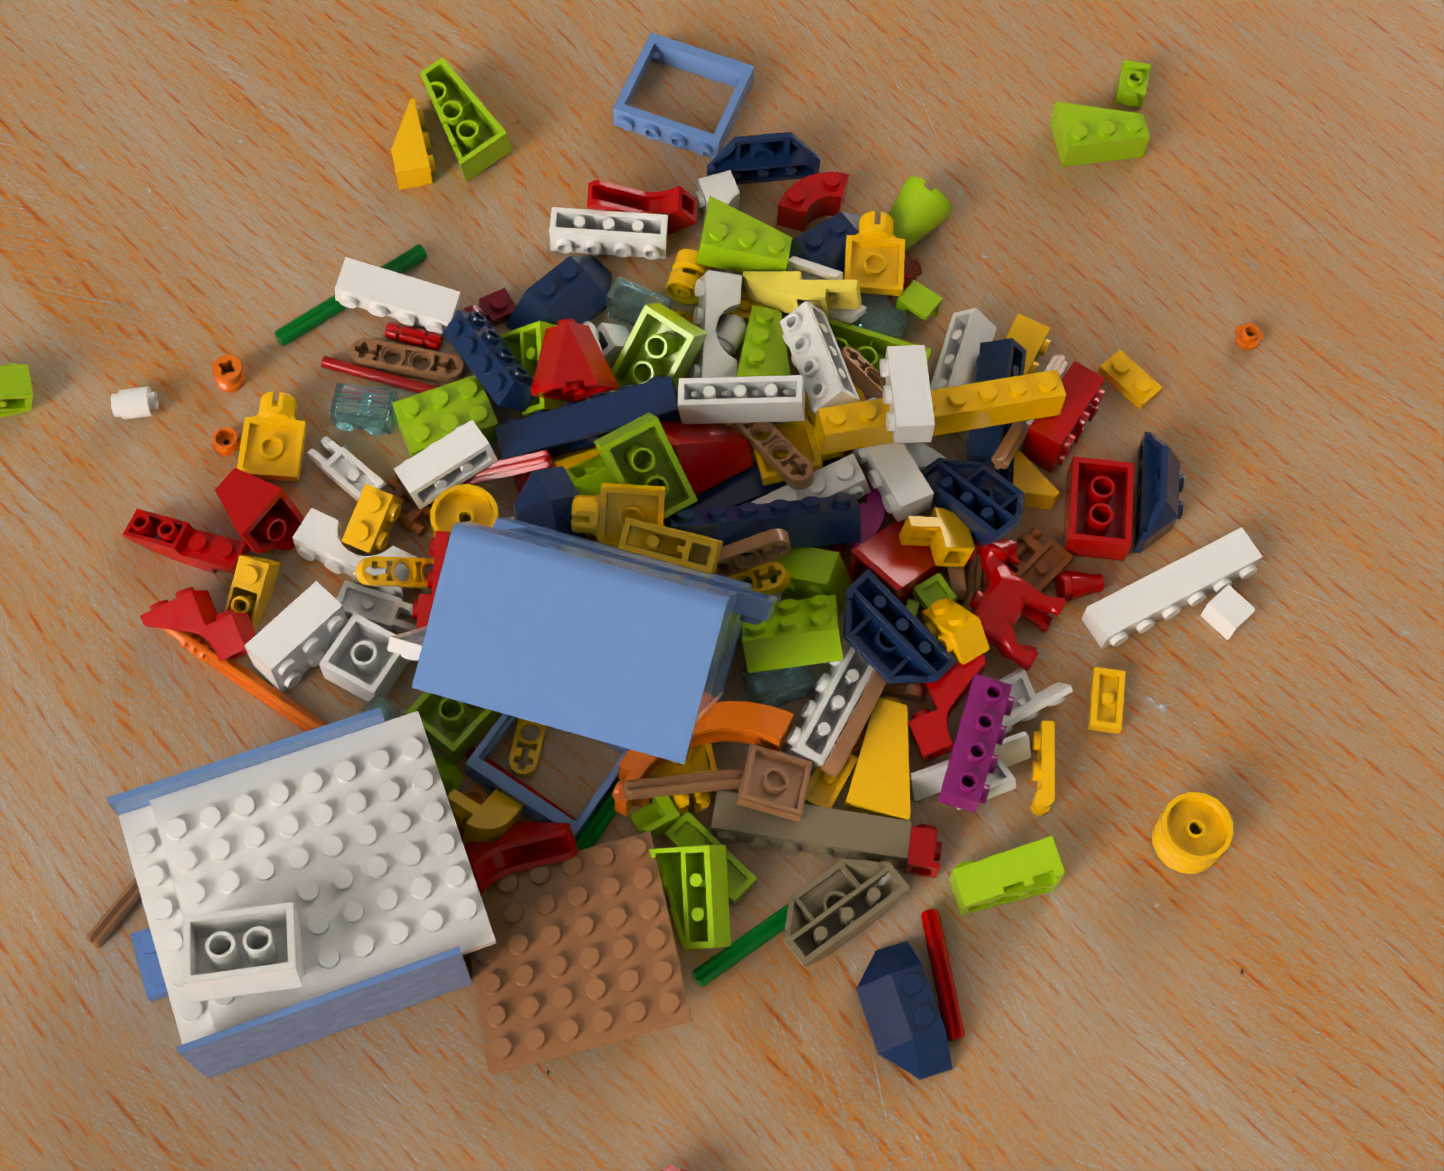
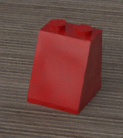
(708, 452)
(894, 564)

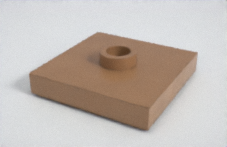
(774, 782)

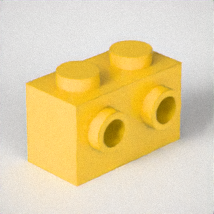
(372, 520)
(956, 629)

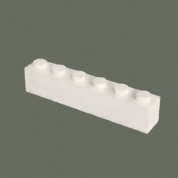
(1172, 588)

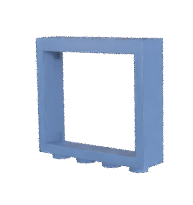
(694, 61)
(532, 805)

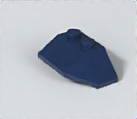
(766, 158)
(826, 241)
(569, 291)
(1157, 491)
(976, 496)
(547, 500)
(891, 635)
(904, 1012)

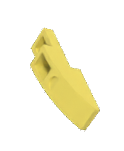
(788, 291)

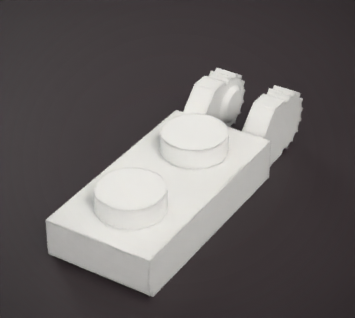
(345, 469)
(375, 606)

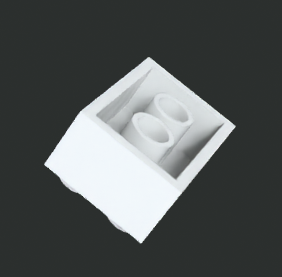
(297, 637)
(242, 952)

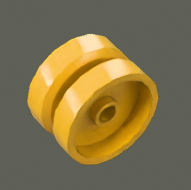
(463, 504)
(1192, 832)

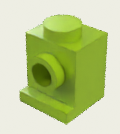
(1132, 83)

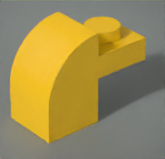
(944, 533)
(484, 821)

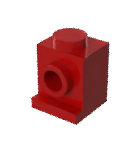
(923, 851)

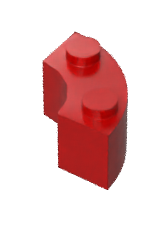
(811, 199)

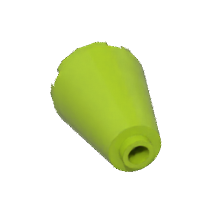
(918, 211)

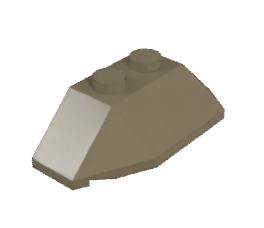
(840, 906)

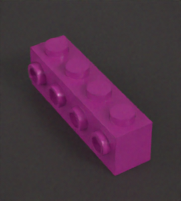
(975, 744)

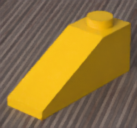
(670, 545)

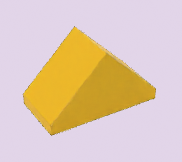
(1033, 483)

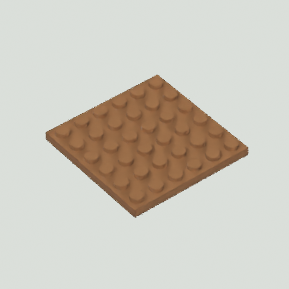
(578, 956)

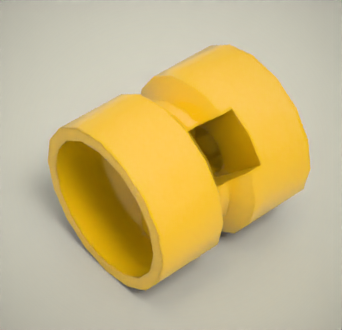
(684, 276)

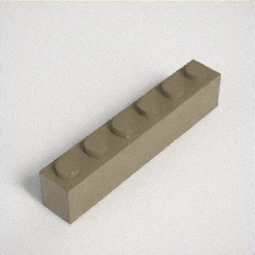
(820, 831)

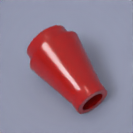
(1078, 584)

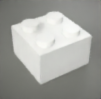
(361, 659)

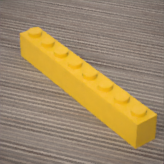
(954, 410)

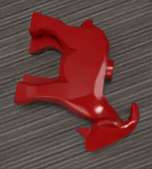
(1007, 599)

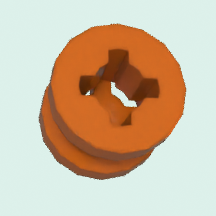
(232, 380)

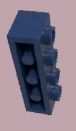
(490, 360)

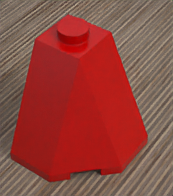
(571, 364)
(259, 511)

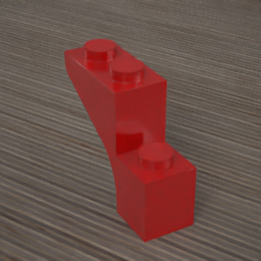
(675, 202)
(196, 613)
(930, 728)
(520, 848)

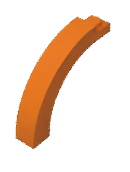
(723, 722)

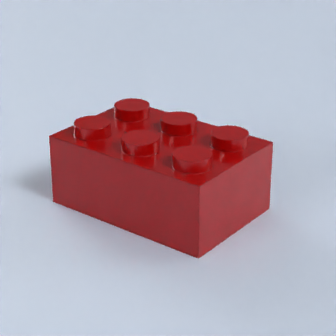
(1052, 437)
(1098, 508)

